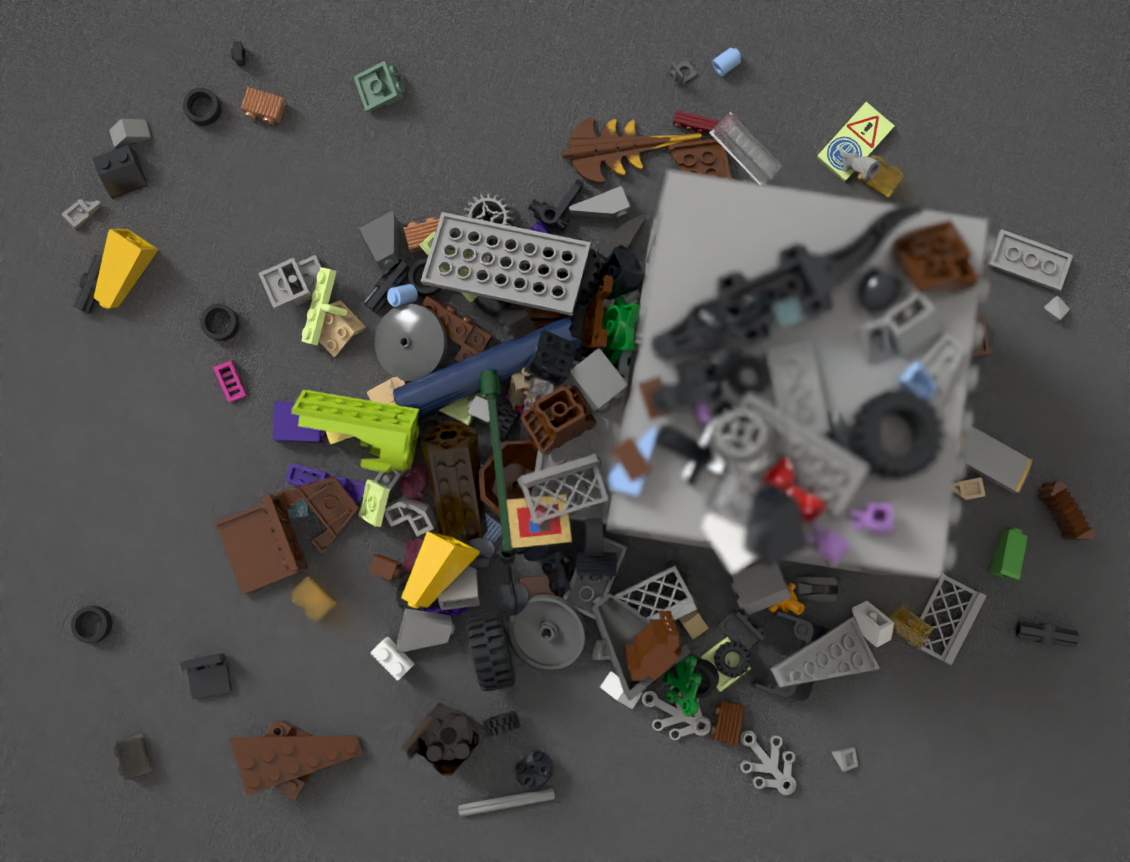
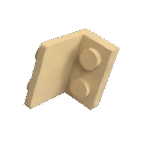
(339, 329)

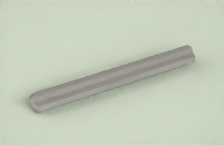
(506, 802)

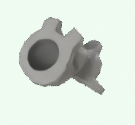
(865, 165)

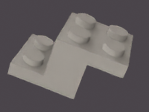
(291, 281)

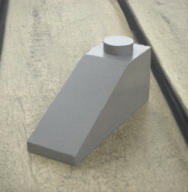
(606, 205)

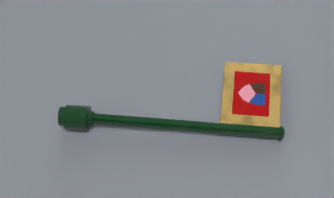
(514, 514)

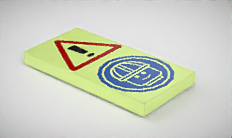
(859, 135)

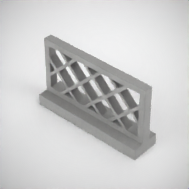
(559, 471)
(678, 609)
(964, 624)

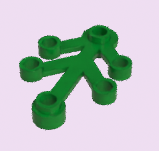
(688, 703)

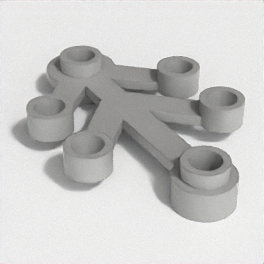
(677, 717)
(770, 764)

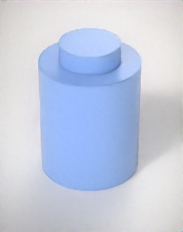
(727, 61)
(402, 295)

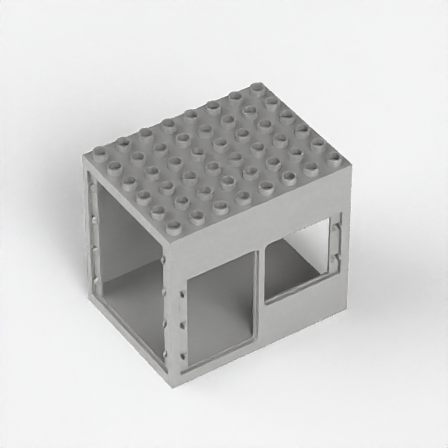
(727, 226)

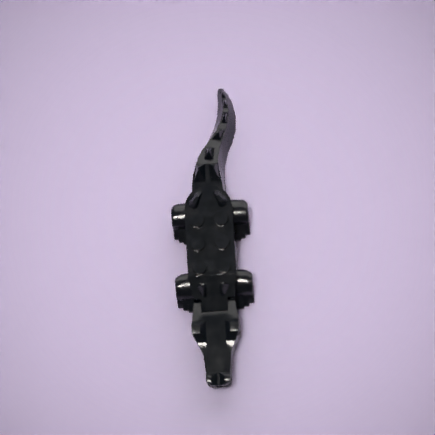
(798, 275)

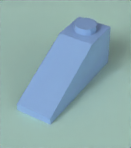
(619, 479)

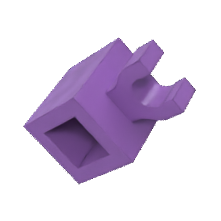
(878, 520)
(828, 544)

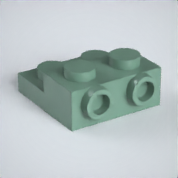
(379, 86)

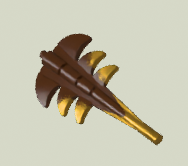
(589, 150)

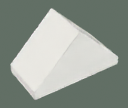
(613, 687)

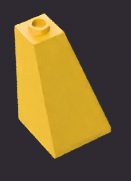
(121, 266)
(436, 568)

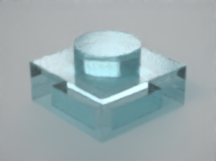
(787, 312)
(298, 510)

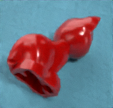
(783, 476)

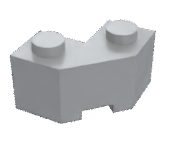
(418, 513)

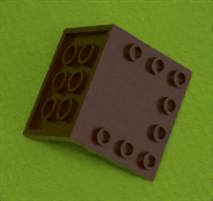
(261, 545)

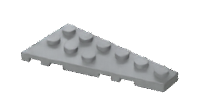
(815, 460)
(832, 655)

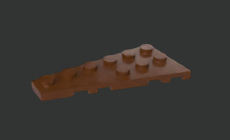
(701, 158)
(277, 760)

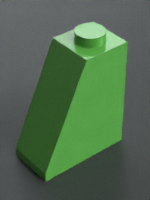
(1009, 554)

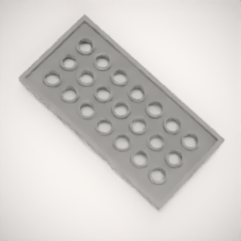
(506, 292)

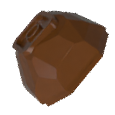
(518, 460)

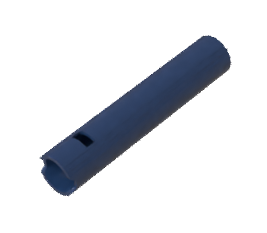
(462, 378)

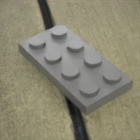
(1030, 260)
(797, 385)

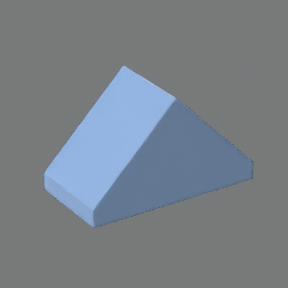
(918, 380)

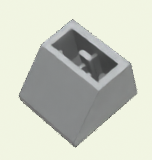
(912, 324)

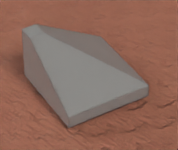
(1056, 309)
(600, 651)
(846, 758)

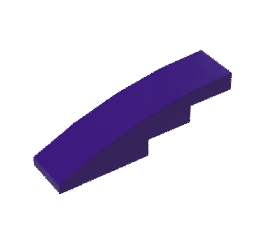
(302, 475)

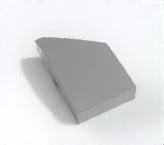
(80, 212)

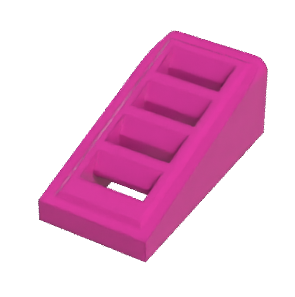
(220, 376)

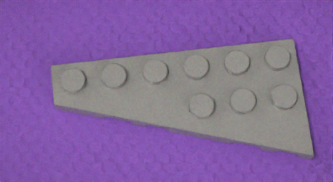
(940, 364)

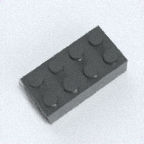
(585, 591)

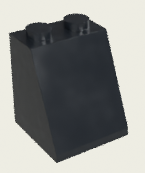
(774, 526)

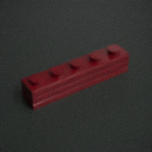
(694, 122)

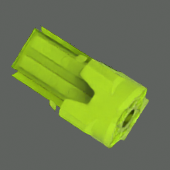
(385, 426)

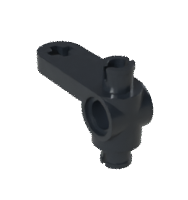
(543, 208)

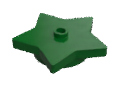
(620, 323)

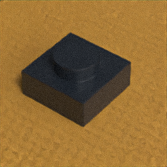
(238, 53)

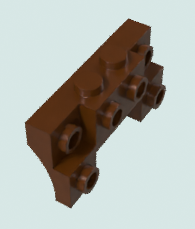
(460, 328)

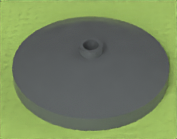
(410, 342)
(548, 632)

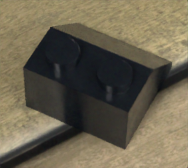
(120, 171)
(625, 272)

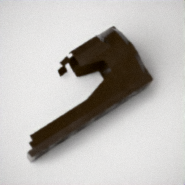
(452, 469)
(427, 742)

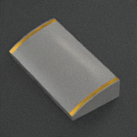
(995, 460)

